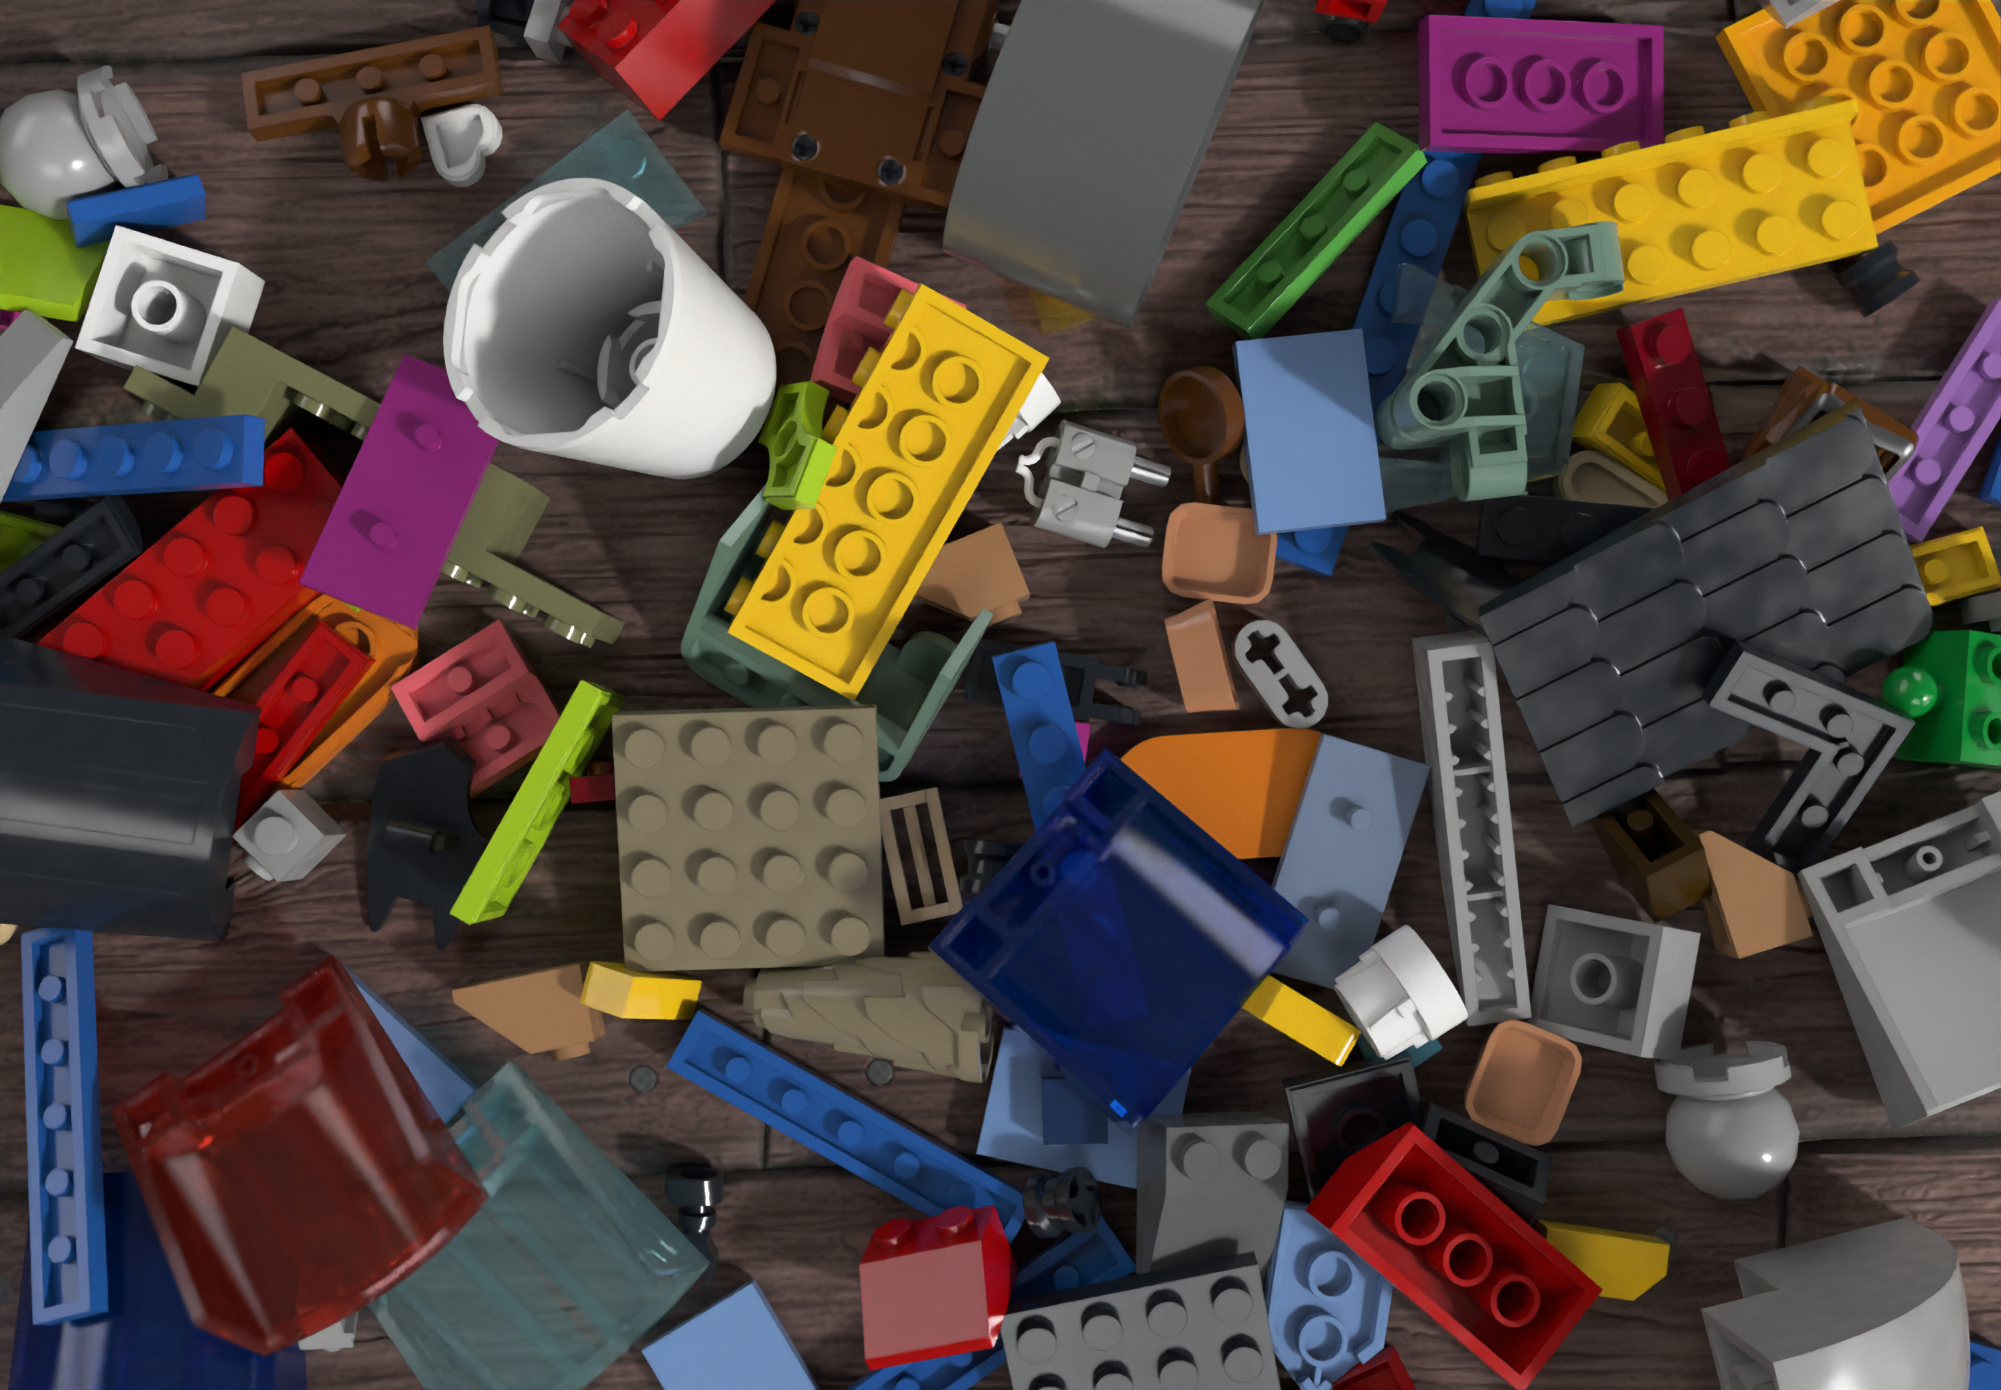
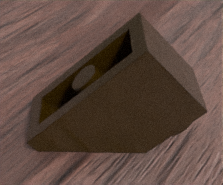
(1654, 855)

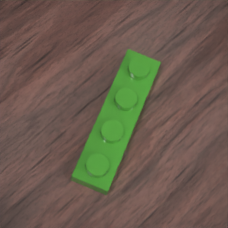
(1316, 232)

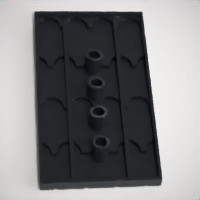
(1626, 634)

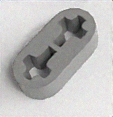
(1292, 665)

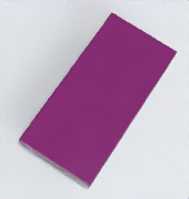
(402, 498)

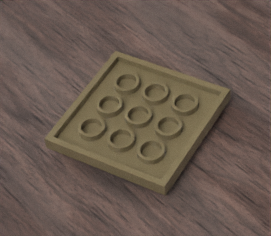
(749, 837)

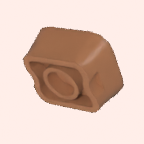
(1216, 554)
(1201, 659)
(1522, 1081)

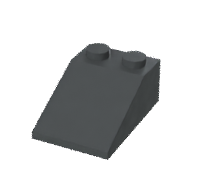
(1209, 1187)

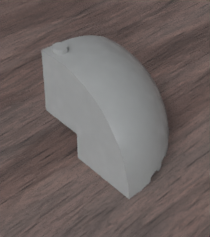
(1847, 1315)

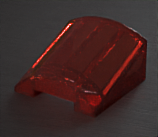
(296, 1169)

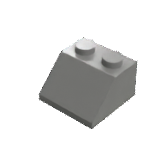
(1614, 982)

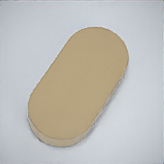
(1601, 479)

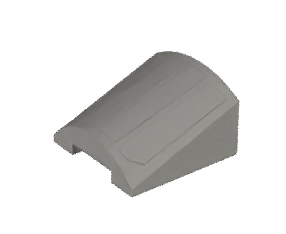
(1920, 957)

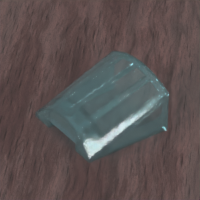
(549, 1270)

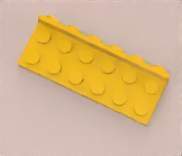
(1694, 207)
(897, 485)

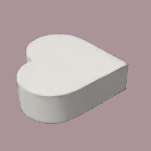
(461, 141)

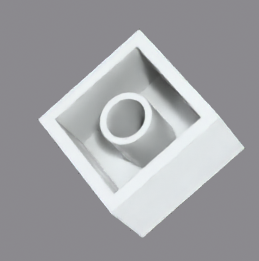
(166, 307)

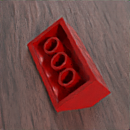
(1455, 1252)

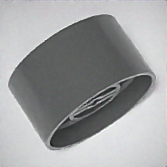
(1094, 143)

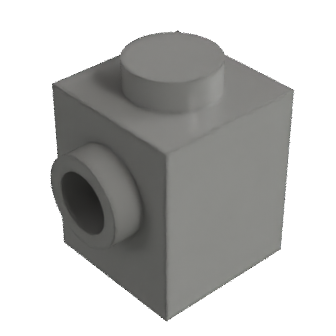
(288, 836)

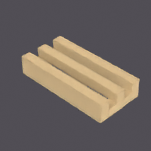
(931, 908)

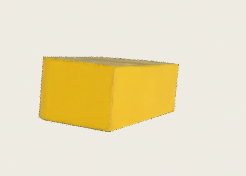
(639, 994)
(1303, 1020)
(1615, 1260)

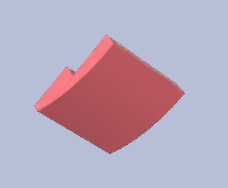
(856, 325)
(485, 700)

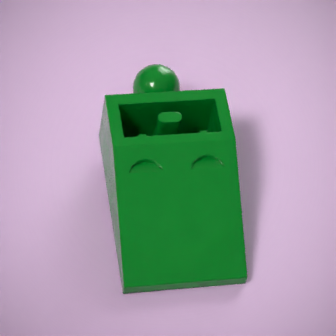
(1953, 696)

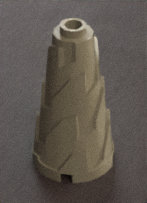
(880, 1009)

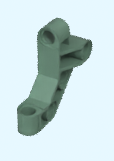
(1477, 397)

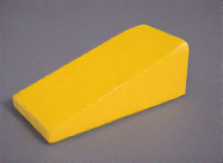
(1615, 426)

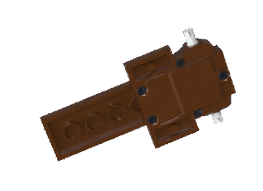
(863, 116)

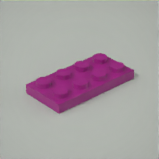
(1538, 85)

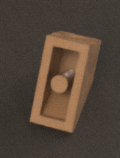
(976, 575)
(1751, 900)
(537, 1009)

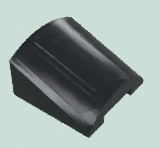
(116, 797)

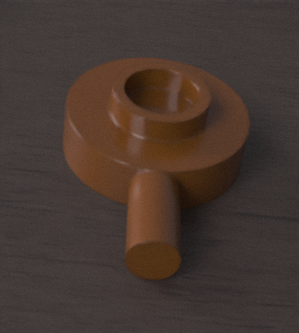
(1202, 424)

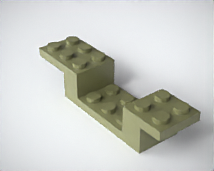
(285, 392)

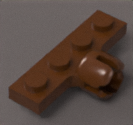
(374, 95)

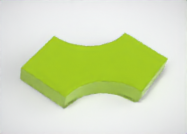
(795, 446)

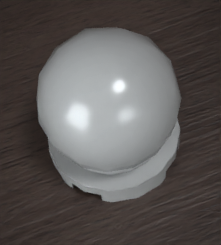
(76, 145)
(1728, 1121)

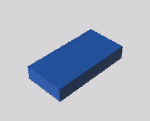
(137, 208)

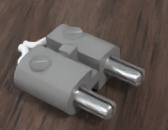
(1086, 485)

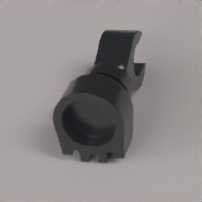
(697, 1190)

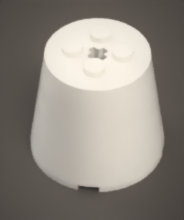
(605, 338)

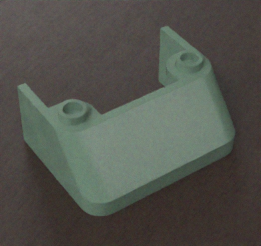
(903, 683)

